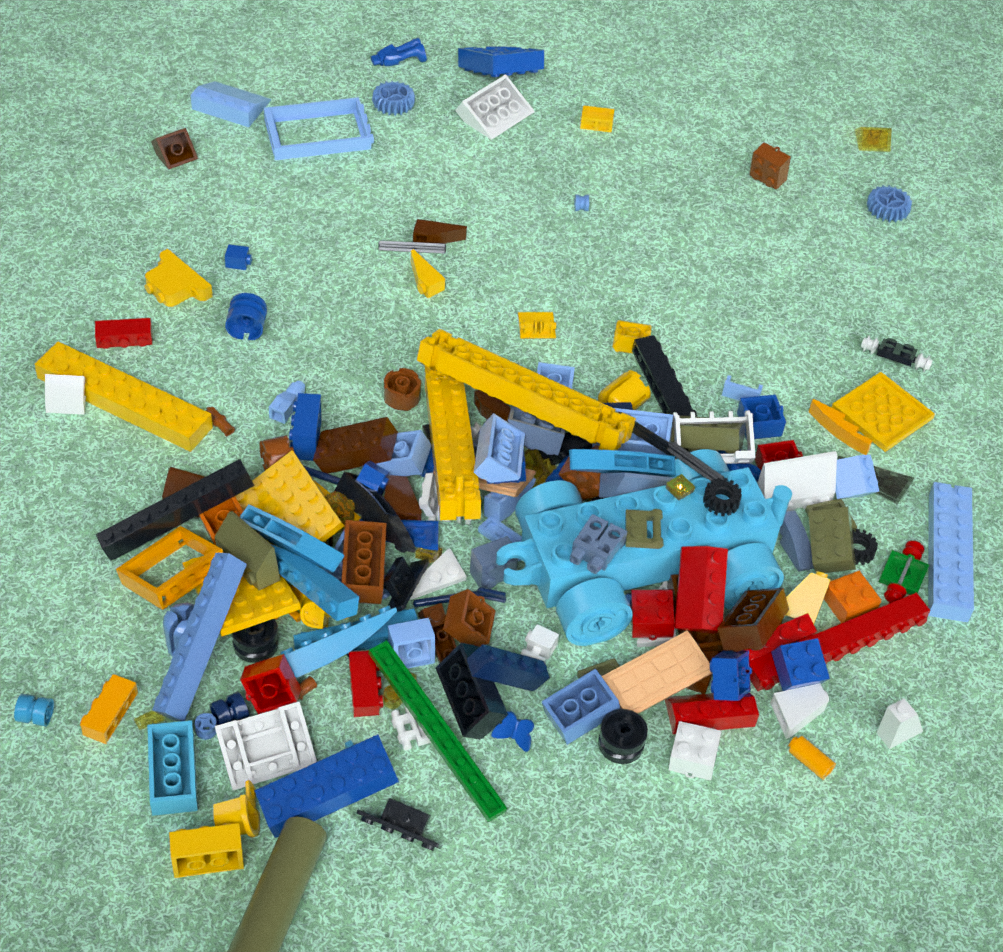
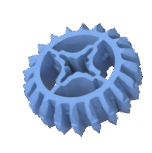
(393, 98)
(889, 203)

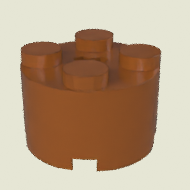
(402, 389)
(273, 450)

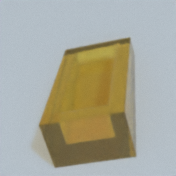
(148, 718)

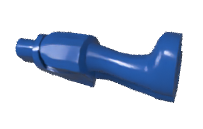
(393, 55)

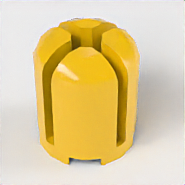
(626, 389)

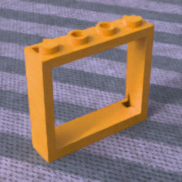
(180, 583)

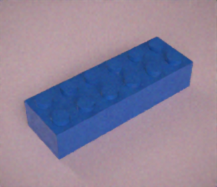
(327, 784)

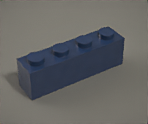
(508, 668)

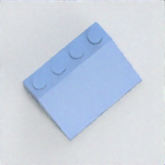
(228, 103)

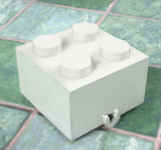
(694, 750)

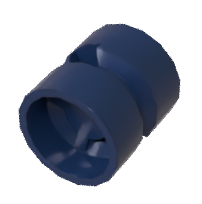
(231, 709)

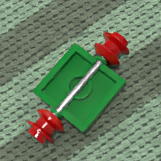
(904, 572)

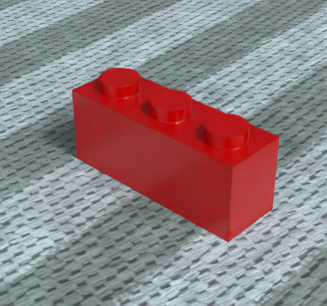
(123, 333)
(364, 684)

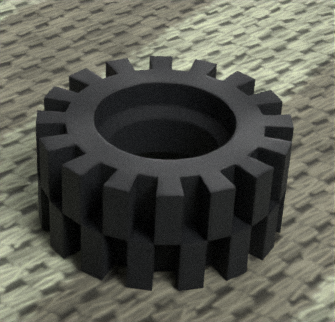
(724, 488)
(869, 543)

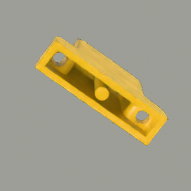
(175, 281)

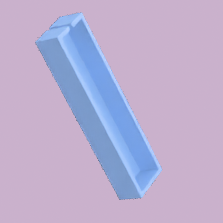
(950, 552)

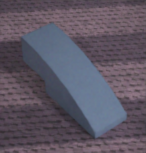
(796, 542)

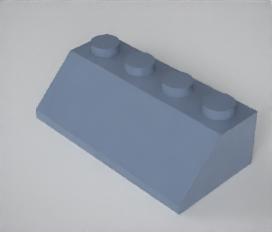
(622, 483)

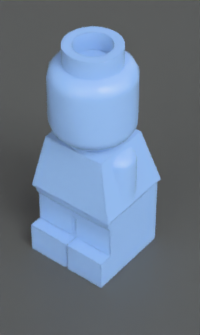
(282, 405)

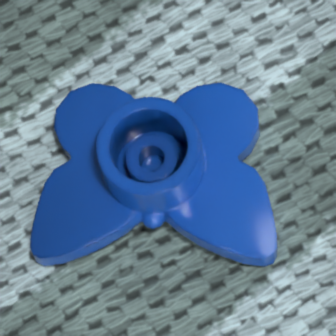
(516, 729)

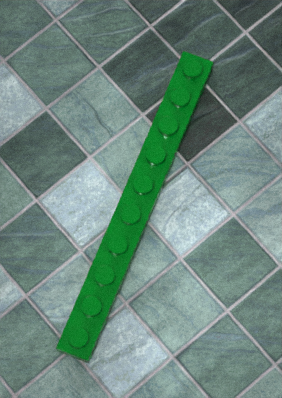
(438, 731)

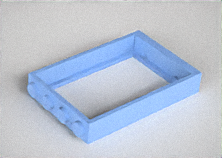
(317, 110)

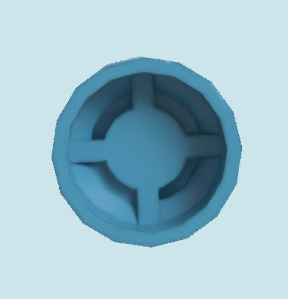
(30, 709)

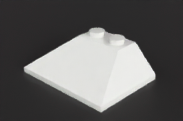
(265, 745)

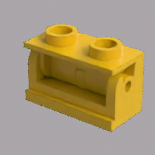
(597, 118)

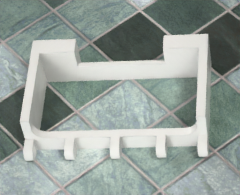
(738, 456)

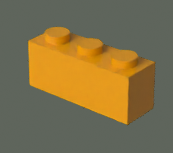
(108, 708)

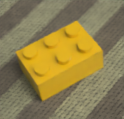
(206, 850)

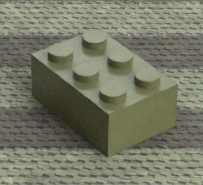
(832, 540)

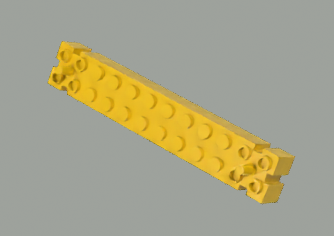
(526, 390)
(452, 447)

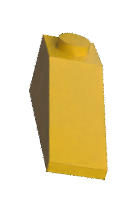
(427, 278)

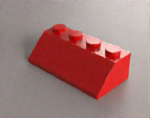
(701, 588)
(711, 713)

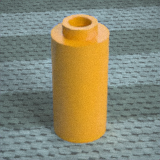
(811, 757)

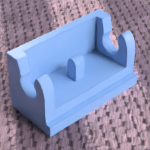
(739, 391)

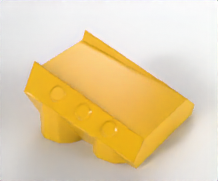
(626, 333)

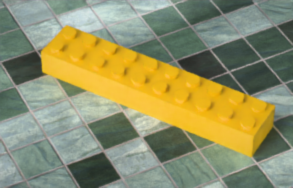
(129, 397)

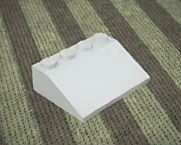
(495, 108)
(808, 477)

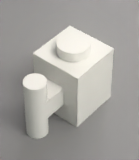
(540, 643)

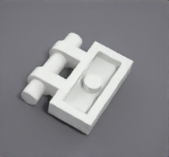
(429, 499)
(404, 737)

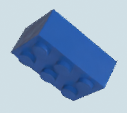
(306, 425)

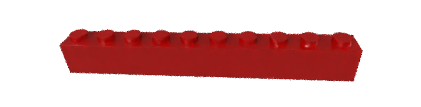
(851, 636)

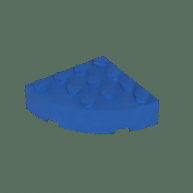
(500, 60)

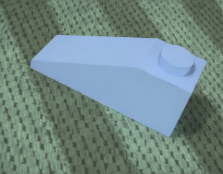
(501, 505)

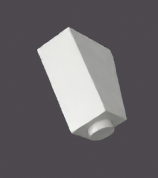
(798, 707)
(899, 724)

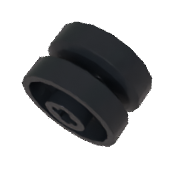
(256, 642)
(622, 736)

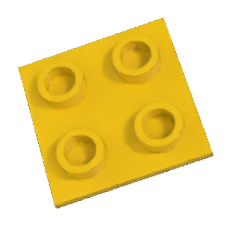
(536, 325)

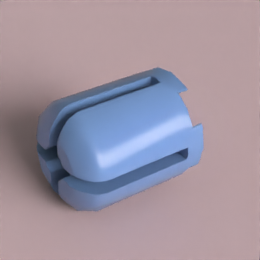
(175, 624)

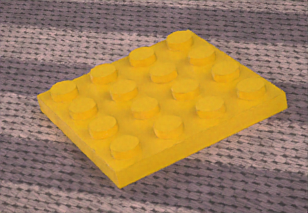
(883, 411)

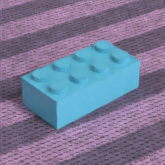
(172, 768)

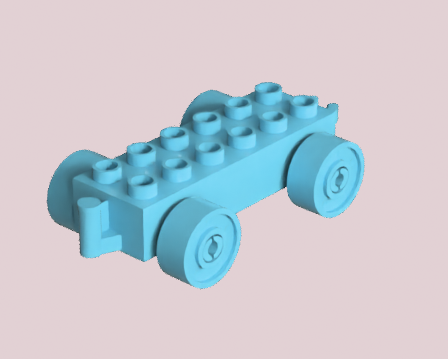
(594, 605)

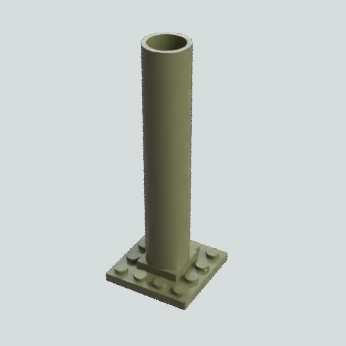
(280, 887)

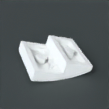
(65, 394)

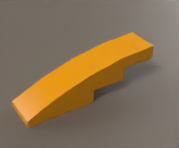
(835, 423)

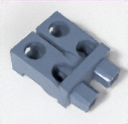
(597, 544)

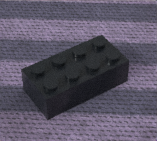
(472, 699)

